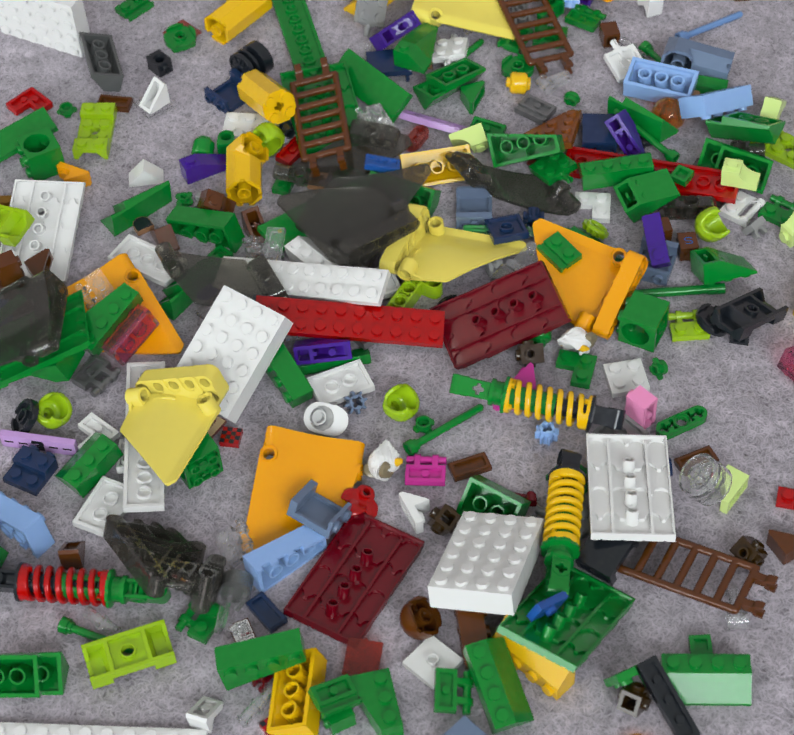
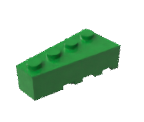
(108, 314)

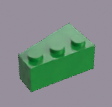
(379, 701)

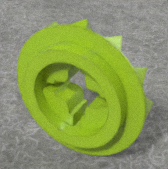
(595, 228)

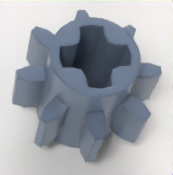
(360, 401)

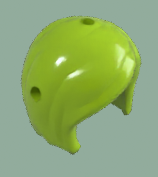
(271, 136)
(710, 226)
(401, 402)
(56, 409)

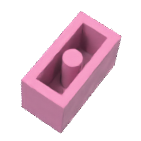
(641, 406)

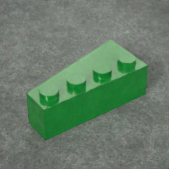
(518, 148)
(207, 226)
(289, 378)
(259, 657)

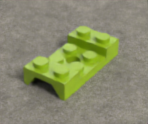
(95, 118)
(777, 151)
(13, 224)
(106, 657)

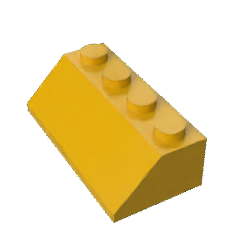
(441, 169)
(549, 676)
(290, 704)

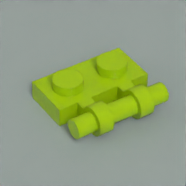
(686, 330)

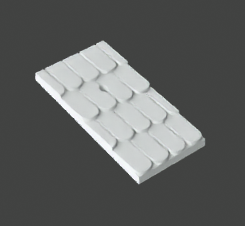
(55, 228)
(629, 488)

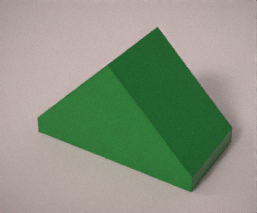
(472, 95)

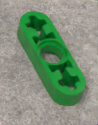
(686, 416)

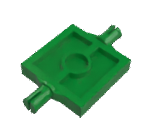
(553, 168)

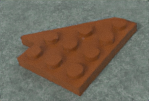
(563, 124)

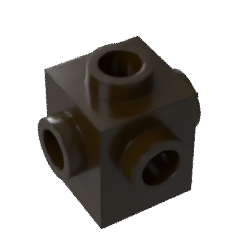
(535, 350)
(449, 519)
(749, 550)
(633, 699)

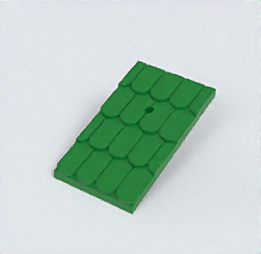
(348, 97)
(73, 340)
(575, 627)

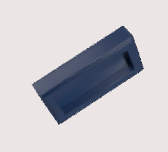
(266, 612)

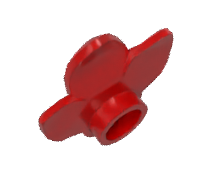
(361, 502)

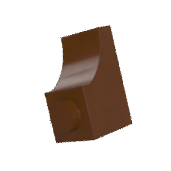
(216, 201)

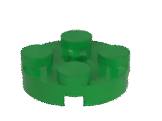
(180, 44)
(509, 63)

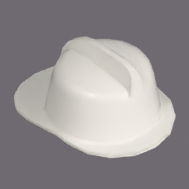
(325, 419)

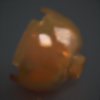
(669, 110)

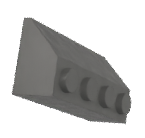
(102, 60)

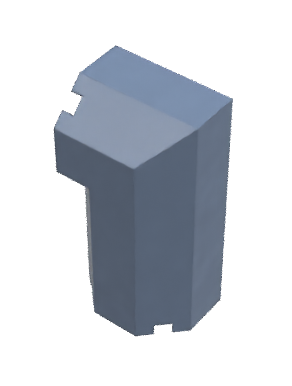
(698, 56)

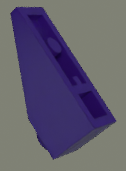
(395, 31)
(625, 133)
(200, 166)
(656, 240)
(321, 350)

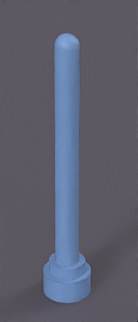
(687, 35)

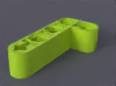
(412, 290)

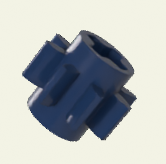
(531, 215)

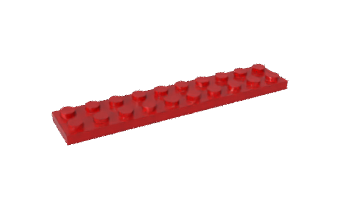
(704, 182)
(360, 322)

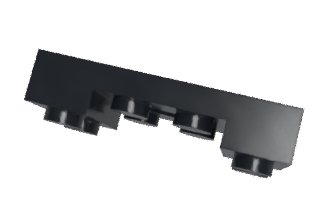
(745, 314)

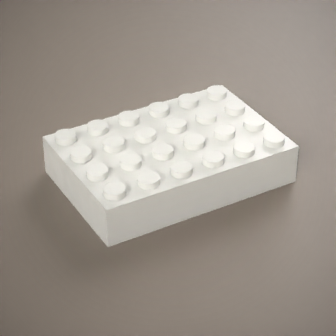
(46, 22)
(241, 342)
(487, 563)

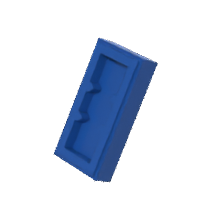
(381, 163)
(547, 606)

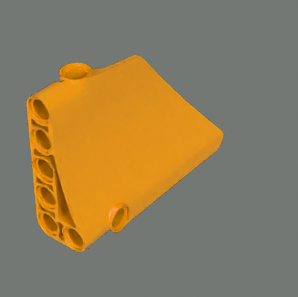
(295, 461)

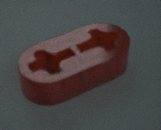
(419, 140)

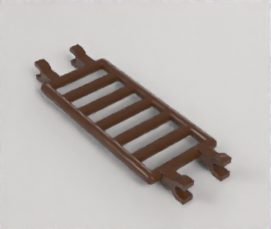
(520, 39)
(321, 115)
(741, 602)

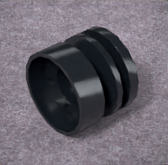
(252, 57)

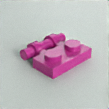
(425, 474)

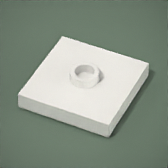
(427, 657)

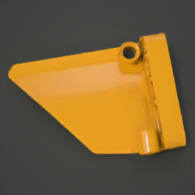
(121, 270)
(596, 284)

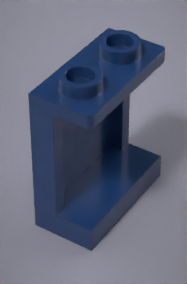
(384, 62)
(226, 95)
(596, 134)

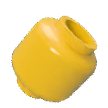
(518, 83)

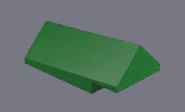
(447, 81)
(647, 120)
(745, 127)
(714, 155)
(137, 206)
(176, 300)
(32, 674)

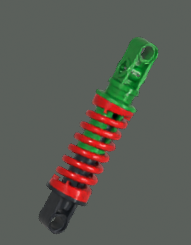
(95, 588)

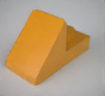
(73, 174)

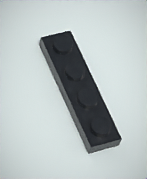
(666, 697)

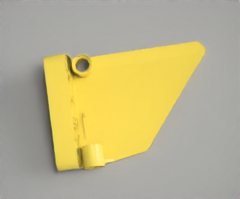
(472, 15)
(441, 252)
(172, 415)

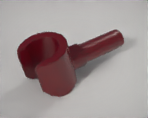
(531, 496)
(265, 680)

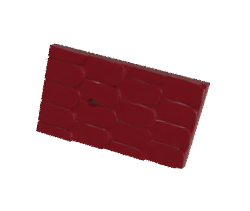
(501, 315)
(354, 578)

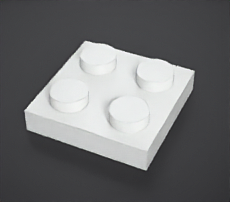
(625, 376)

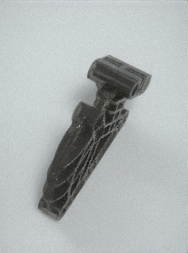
(166, 559)

